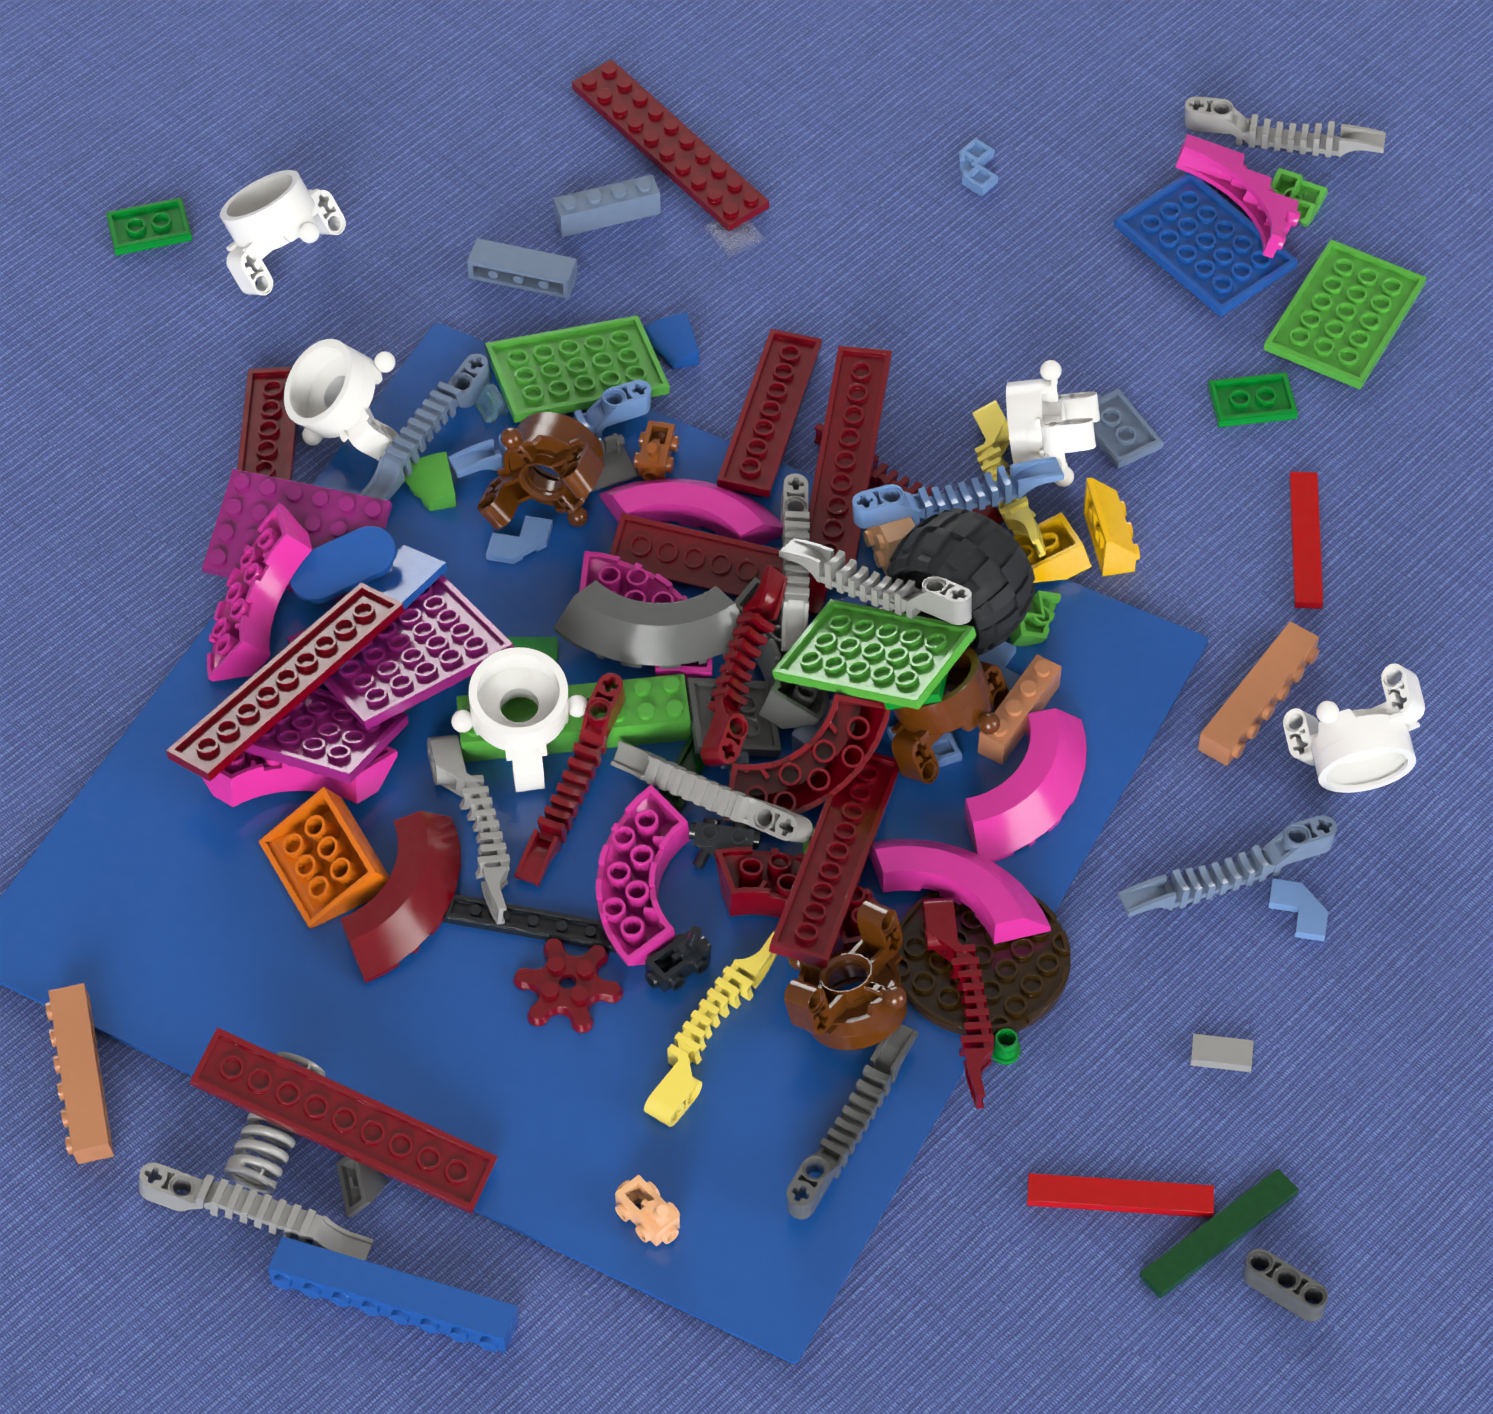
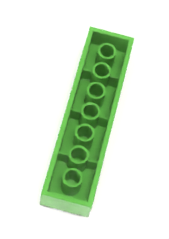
(652, 713)

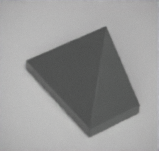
(358, 1184)

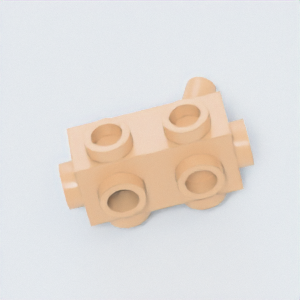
(656, 1218)

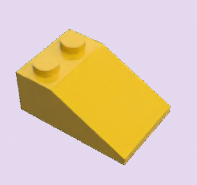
(1063, 548)

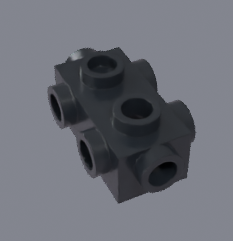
(712, 836)
(678, 960)

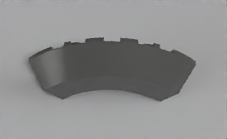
(647, 631)
(785, 703)

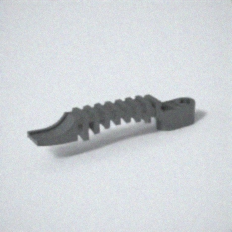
(805, 1191)

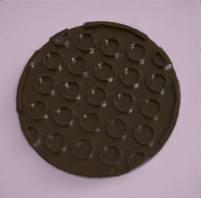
(1019, 975)

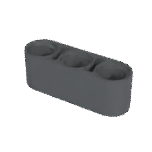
(1291, 1298)

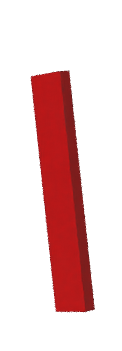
(1306, 540)
(1120, 1195)

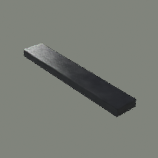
(528, 923)

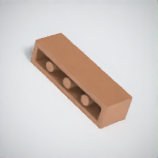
(1027, 696)

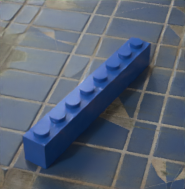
(393, 1294)

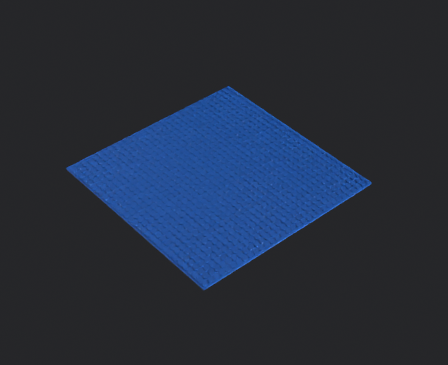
(188, 928)

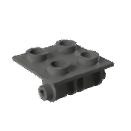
(616, 462)

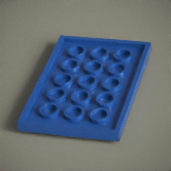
(1204, 243)

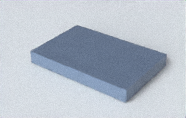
(1123, 431)

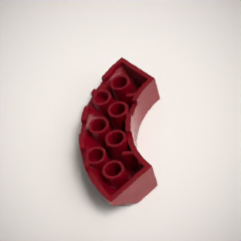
(822, 764)
(762, 882)
(413, 897)

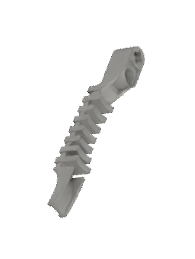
(1220, 116)
(795, 525)
(936, 597)
(714, 797)
(493, 864)
(248, 1205)

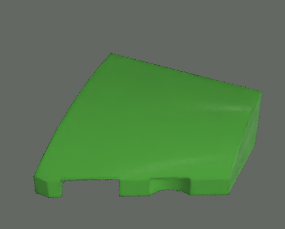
(1308, 194)
(432, 482)
(1037, 620)

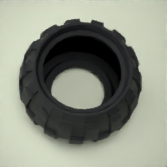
(976, 556)

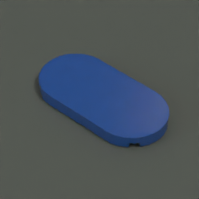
(344, 564)

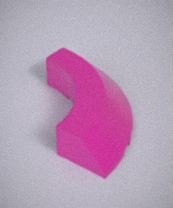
(695, 505)
(639, 585)
(254, 593)
(256, 776)
(1035, 793)
(632, 873)
(980, 884)

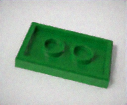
(148, 226)
(1252, 399)

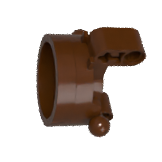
(552, 442)
(966, 703)
(858, 1015)

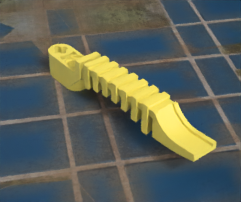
(1015, 514)
(679, 1087)

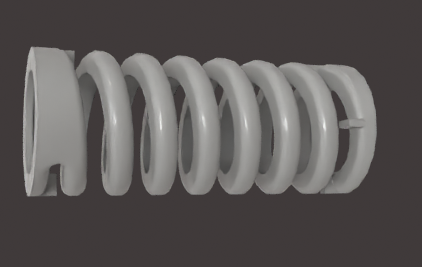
(255, 1177)

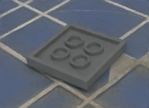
(762, 734)

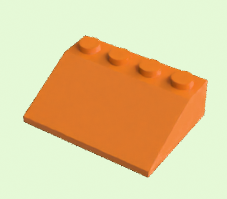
(324, 859)

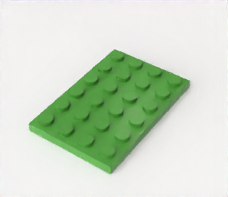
(1345, 314)
(573, 366)
(874, 654)

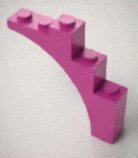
(1225, 170)

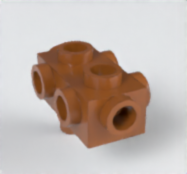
(656, 449)

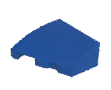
(674, 340)

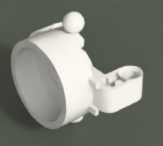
(270, 216)
(332, 396)
(1049, 423)
(513, 675)
(1360, 746)

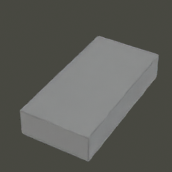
(1221, 1052)

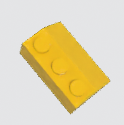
(1109, 529)

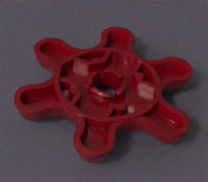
(571, 1002)

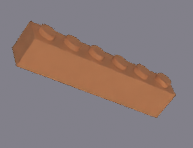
(1259, 693)
(80, 1074)

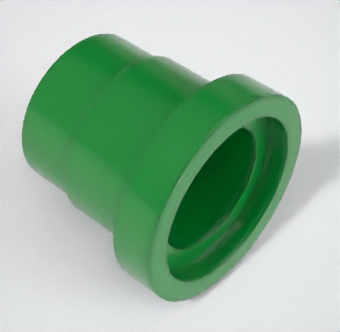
(1006, 1054)

